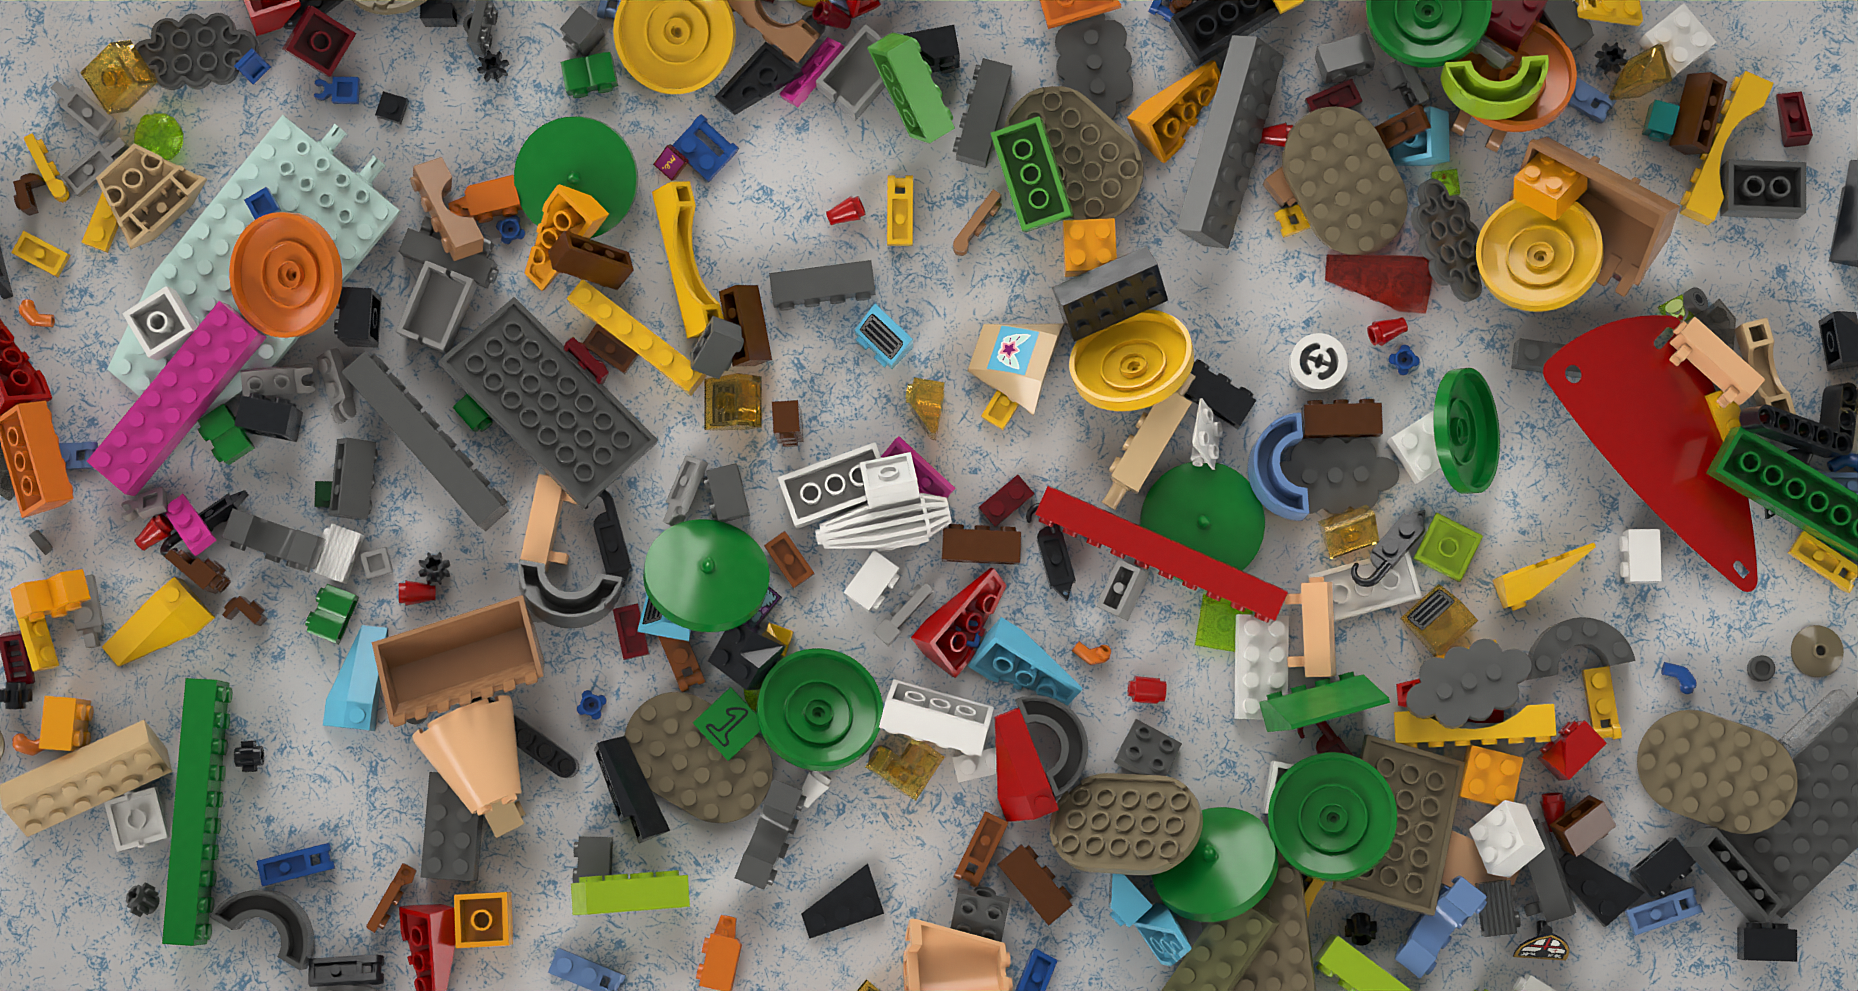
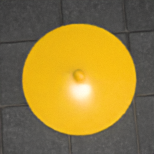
(674, 42)
(1539, 260)
(1132, 362)

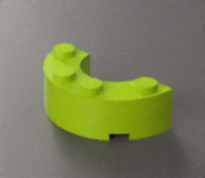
(1493, 98)

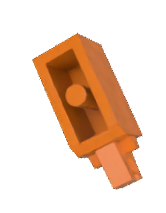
(488, 200)
(721, 956)

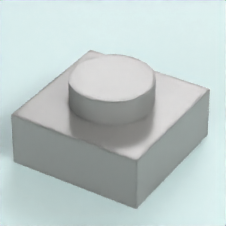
(376, 563)

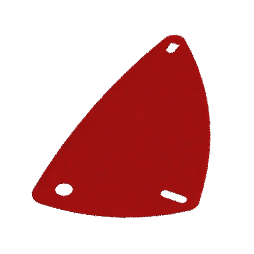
(1657, 434)

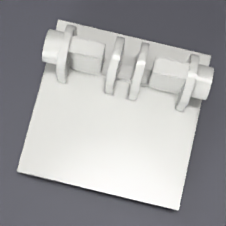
(1206, 437)

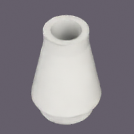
(815, 785)

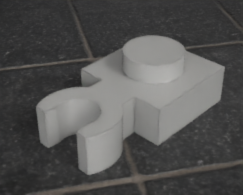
(148, 505)

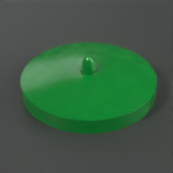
(1428, 30)
(580, 156)
(1466, 430)
(1207, 512)
(706, 575)
(819, 709)
(1332, 816)
(1225, 870)

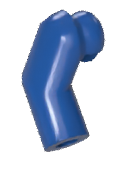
(1840, 462)
(1683, 675)

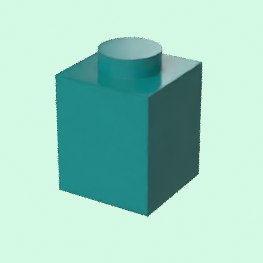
(1660, 121)

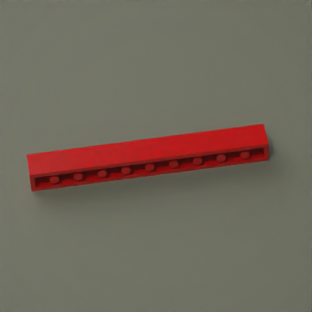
(1161, 553)

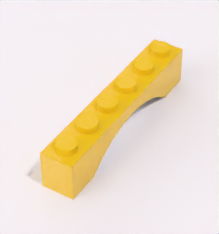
(1706, 194)
(675, 214)
(635, 336)
(1530, 722)

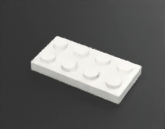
(1259, 663)

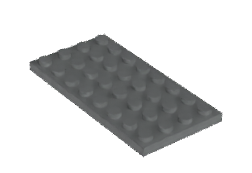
(548, 402)
(1821, 822)

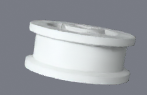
(1311, 382)

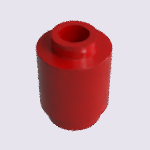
(1147, 690)

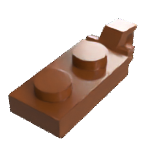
(391, 897)

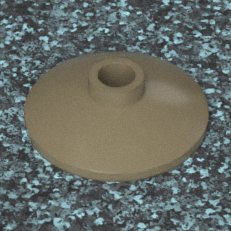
(1804, 651)

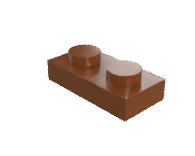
(789, 559)

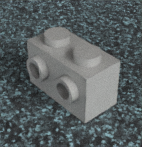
(1122, 589)

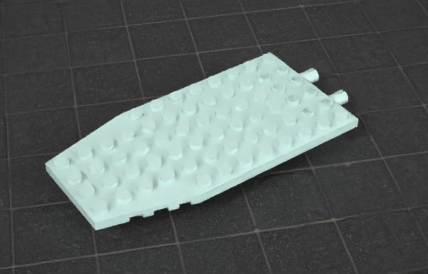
(303, 181)

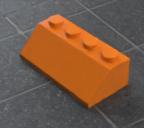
(34, 458)

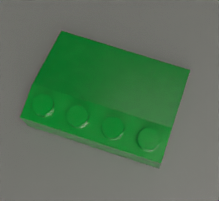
(1320, 702)

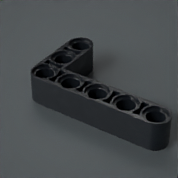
(1826, 439)
(536, 741)

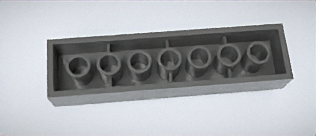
(1230, 142)
(429, 445)

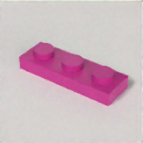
(799, 89)
(928, 478)
(189, 524)

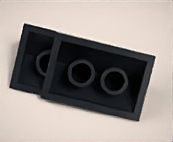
(1845, 237)
(630, 789)

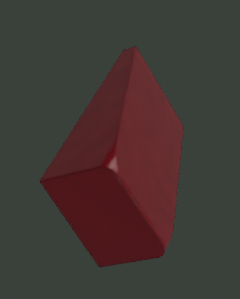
(1793, 119)

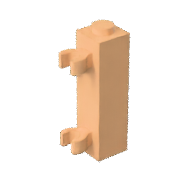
(1715, 361)
(544, 523)
(1318, 628)

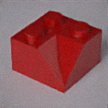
(1571, 750)

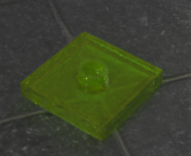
(1217, 624)

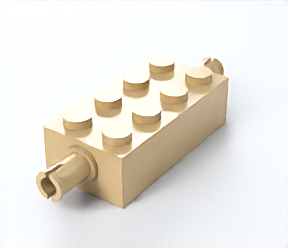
(1147, 445)

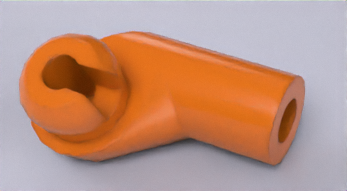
(32, 317)
(1094, 655)
(25, 745)

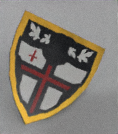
(1544, 945)

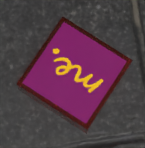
(671, 162)

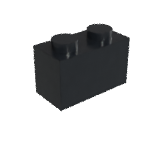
(1663, 867)
(1767, 943)

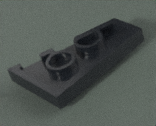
(757, 79)
(1598, 888)
(845, 905)

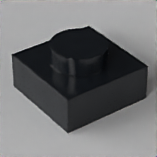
(391, 107)

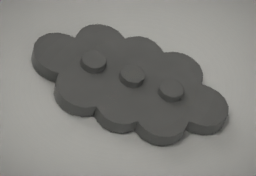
(195, 50)
(1095, 61)
(1447, 239)
(1339, 473)
(1468, 683)

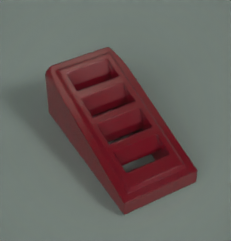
(7, 659)

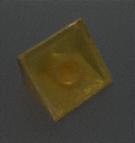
(1642, 74)
(1349, 531)

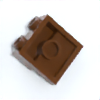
(205, 573)

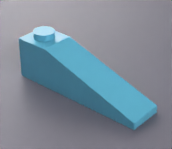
(1015, 658)
(357, 688)
(1163, 934)

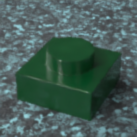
(322, 494)

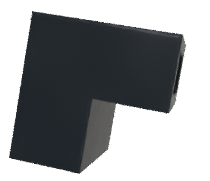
(438, 14)

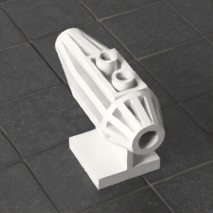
(894, 513)

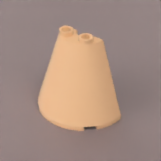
(475, 752)
(953, 960)

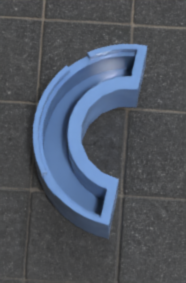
(1266, 474)
(1433, 933)

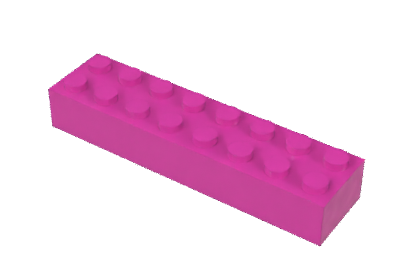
(176, 399)

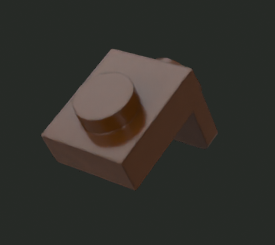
(25, 198)
(251, 610)

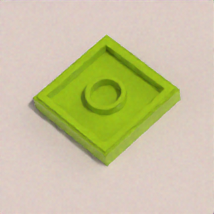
(1448, 547)

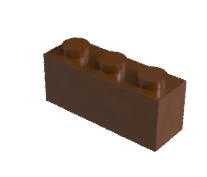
(1698, 113)
(590, 260)
(744, 308)
(1342, 419)
(787, 422)
(981, 545)
(1036, 883)

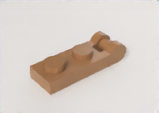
(976, 224)

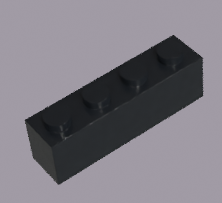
(1222, 397)

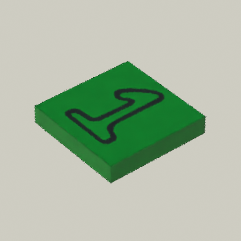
(728, 724)

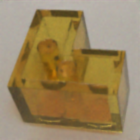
(909, 771)

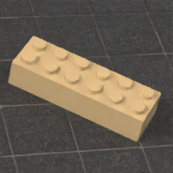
(85, 778)

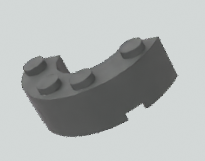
(277, 541)
(567, 608)
(1582, 631)
(1069, 732)
(771, 834)
(282, 911)

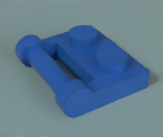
(700, 156)

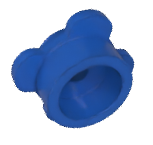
(512, 222)
(1411, 360)
(587, 698)

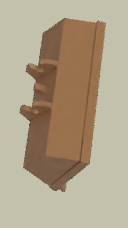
(1630, 217)
(458, 660)

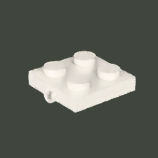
(136, 819)

